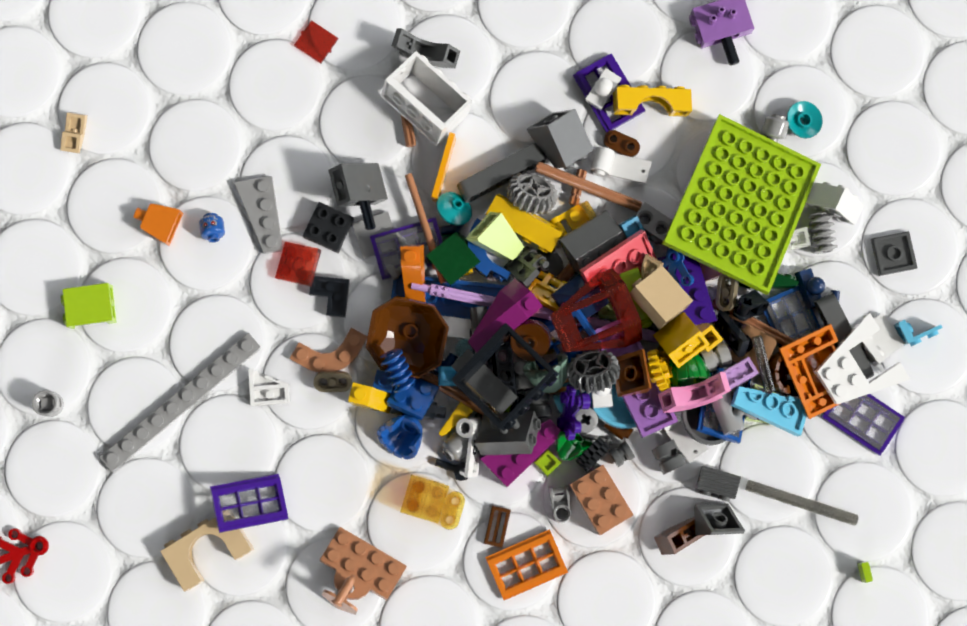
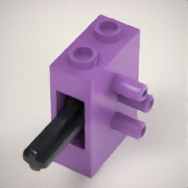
(721, 23)

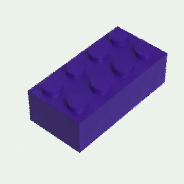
(701, 308)

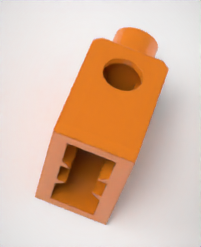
(159, 221)

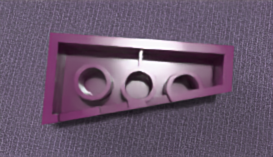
(511, 466)

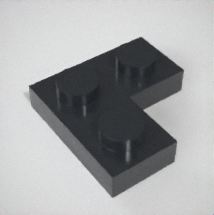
(336, 291)

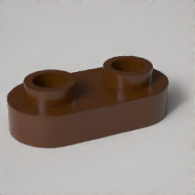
(620, 145)

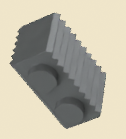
(717, 483)

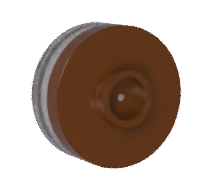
(536, 335)

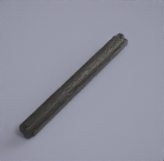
(801, 502)

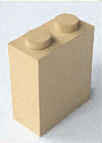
(660, 296)

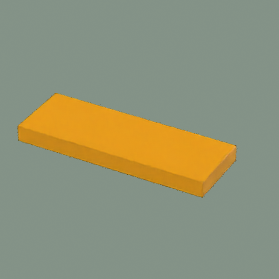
(443, 167)

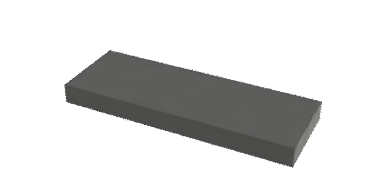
(487, 384)

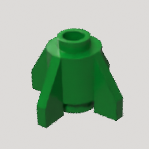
(571, 448)

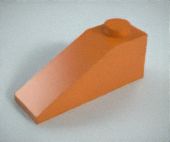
(413, 270)

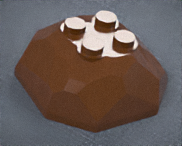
(411, 327)

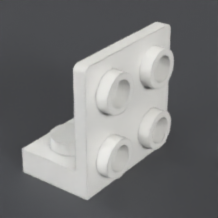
(882, 342)

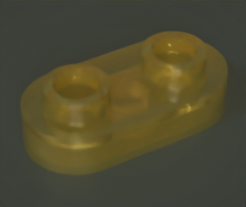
(452, 510)

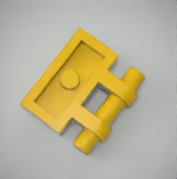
(543, 291)

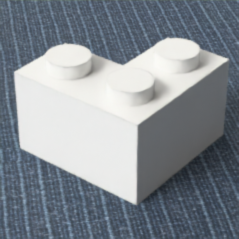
(835, 201)

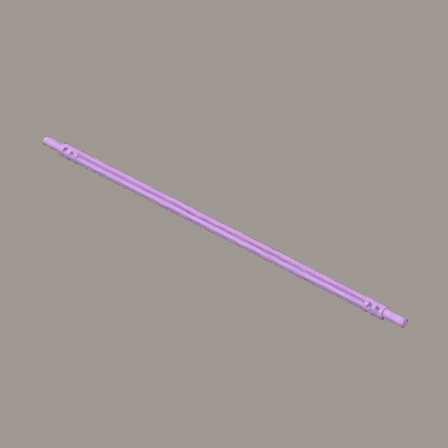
(486, 300)

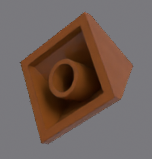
(633, 375)

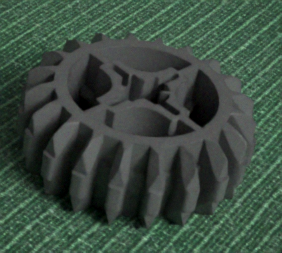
(593, 371)

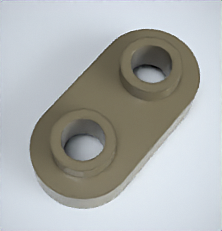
(726, 291)
(333, 383)

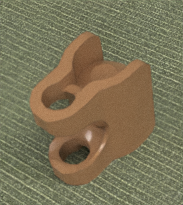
(769, 343)

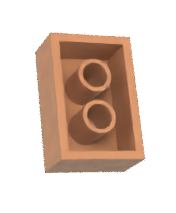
(601, 500)

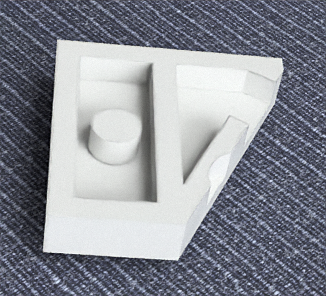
(267, 390)

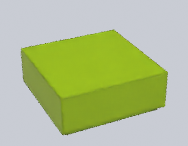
(547, 462)
(865, 572)

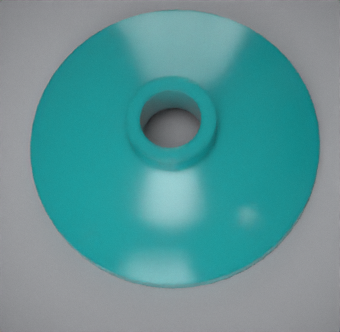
(809, 114)
(453, 209)

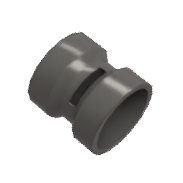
(621, 454)

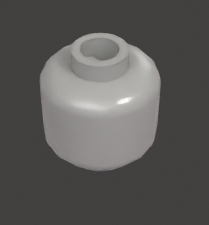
(775, 127)
(455, 447)

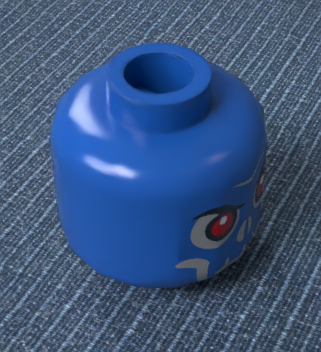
(212, 227)

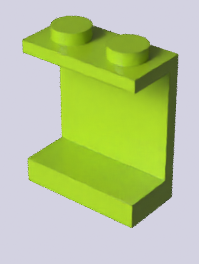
(88, 305)

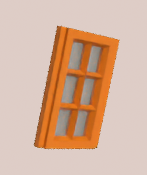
(526, 564)

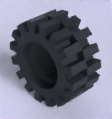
(593, 454)

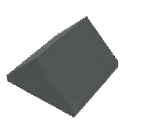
(716, 520)

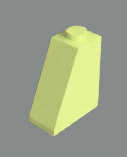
(496, 237)

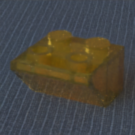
(424, 499)

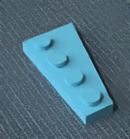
(772, 408)

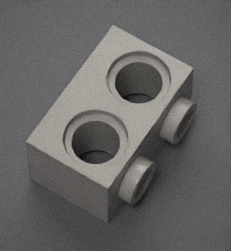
(656, 219)

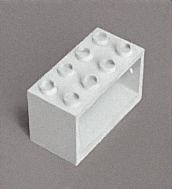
(414, 110)

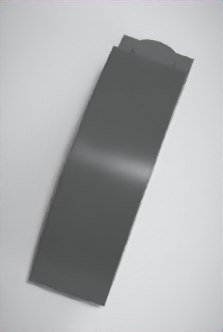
(438, 54)

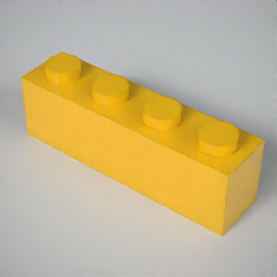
(529, 226)

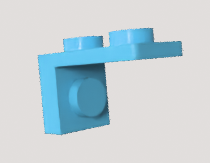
(905, 332)

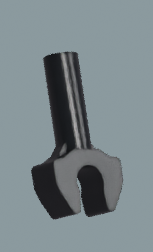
(453, 468)

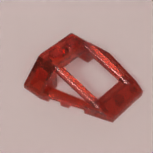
(616, 290)

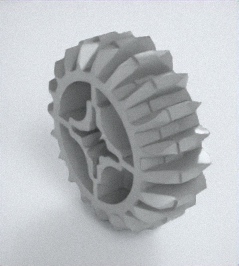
(532, 193)

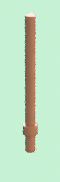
(422, 218)

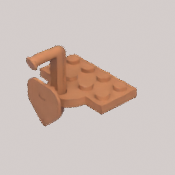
(359, 567)

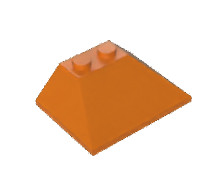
(802, 360)

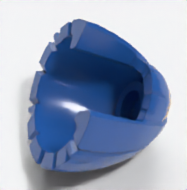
(401, 436)

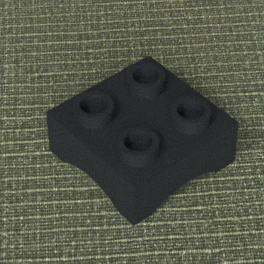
(328, 227)

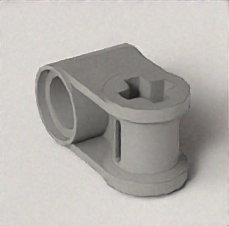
(560, 502)

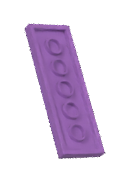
(643, 407)

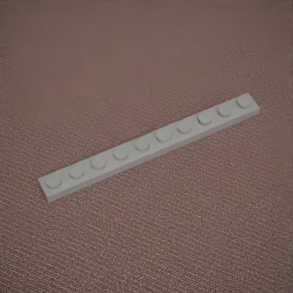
(180, 402)

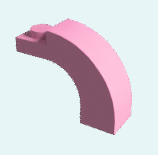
(694, 396)

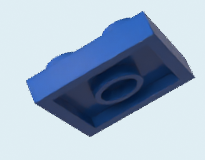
(414, 400)

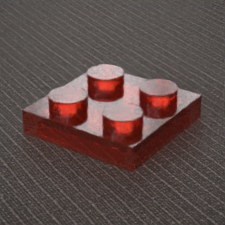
(298, 264)

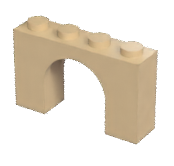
(179, 553)

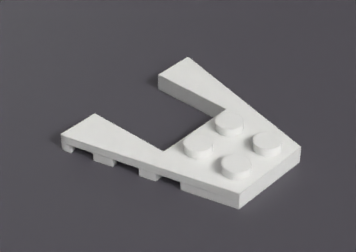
(842, 374)

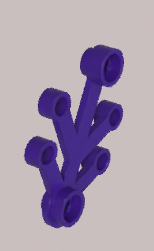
(567, 420)

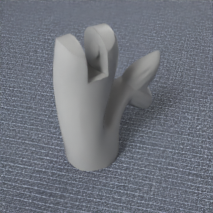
(729, 421)

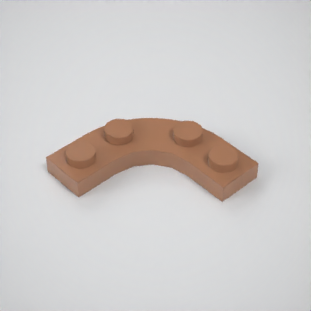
(331, 361)

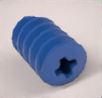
(398, 369)

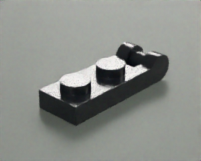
(731, 333)

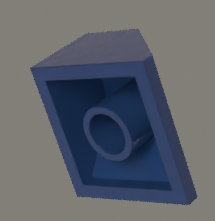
(570, 288)

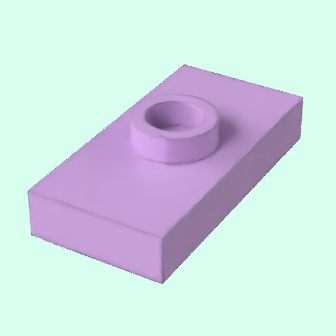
(740, 372)

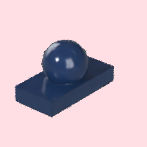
(810, 286)

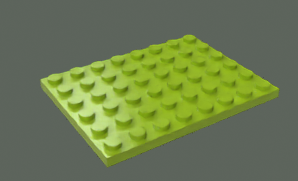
(742, 204)

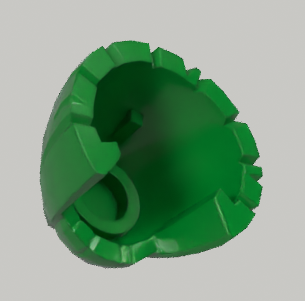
(690, 373)

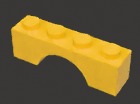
(675, 101)

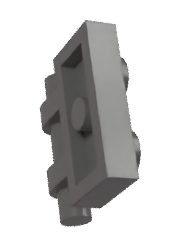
(525, 271)

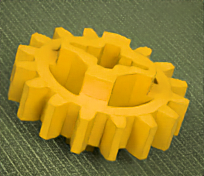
(659, 370)

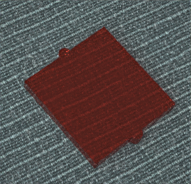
(316, 42)

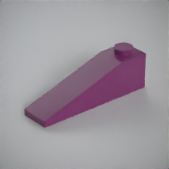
(511, 306)

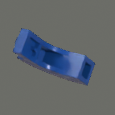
(486, 266)

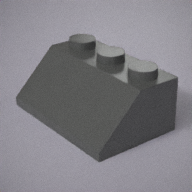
(591, 240)

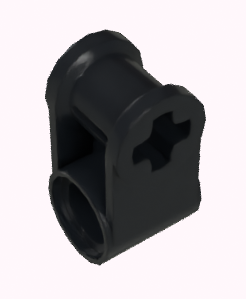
(750, 306)

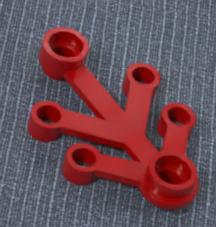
(16, 553)

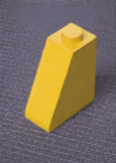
(369, 398)

